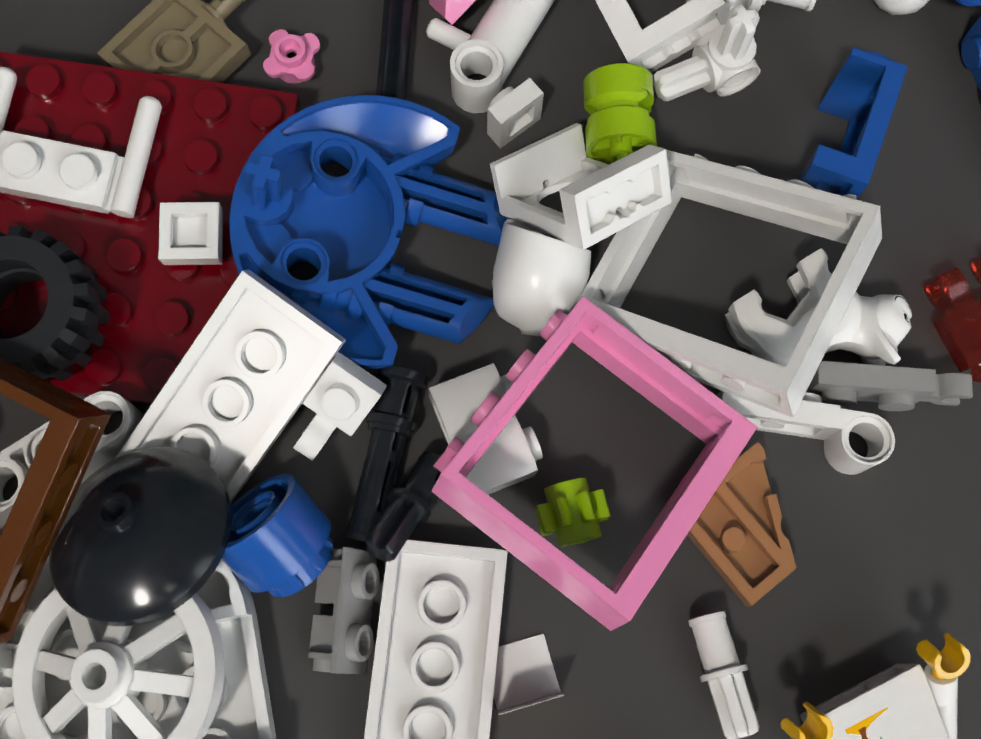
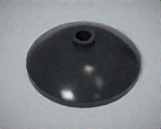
(156, 551)

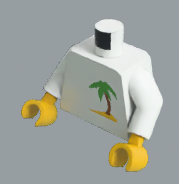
(895, 702)

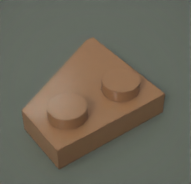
(743, 530)

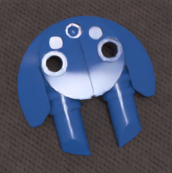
(353, 223)

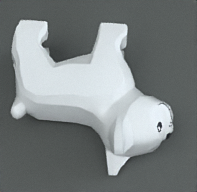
(868, 328)

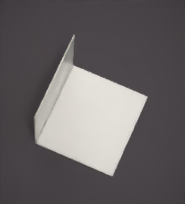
(524, 675)

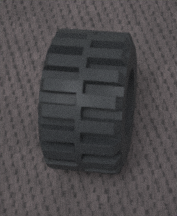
(71, 310)

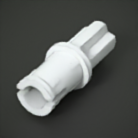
(724, 675)

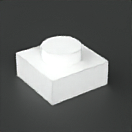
(514, 112)
(190, 233)

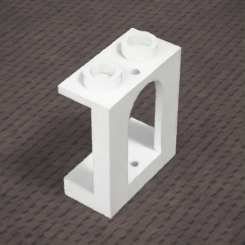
(667, 36)
(593, 194)

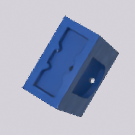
(866, 97)

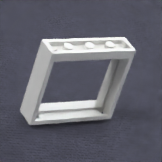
(764, 198)

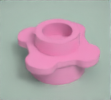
(294, 69)

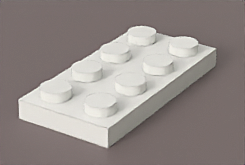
(239, 381)
(437, 643)

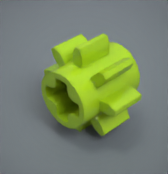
(572, 512)

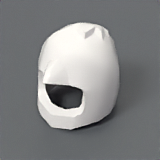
(536, 277)

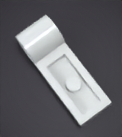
(825, 423)

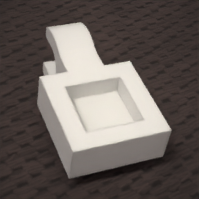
(339, 400)

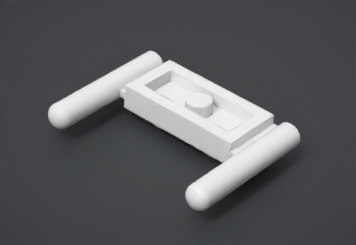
(72, 172)

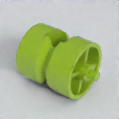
(619, 108)

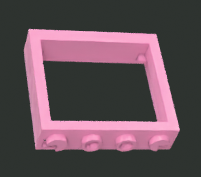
(659, 382)

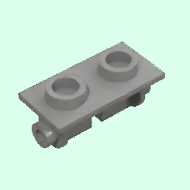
(345, 640)

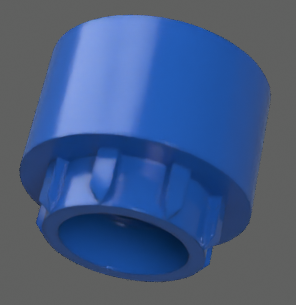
(278, 538)

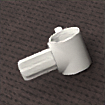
(719, 62)

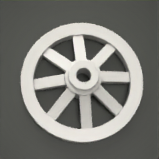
(125, 673)

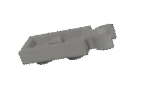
(890, 386)

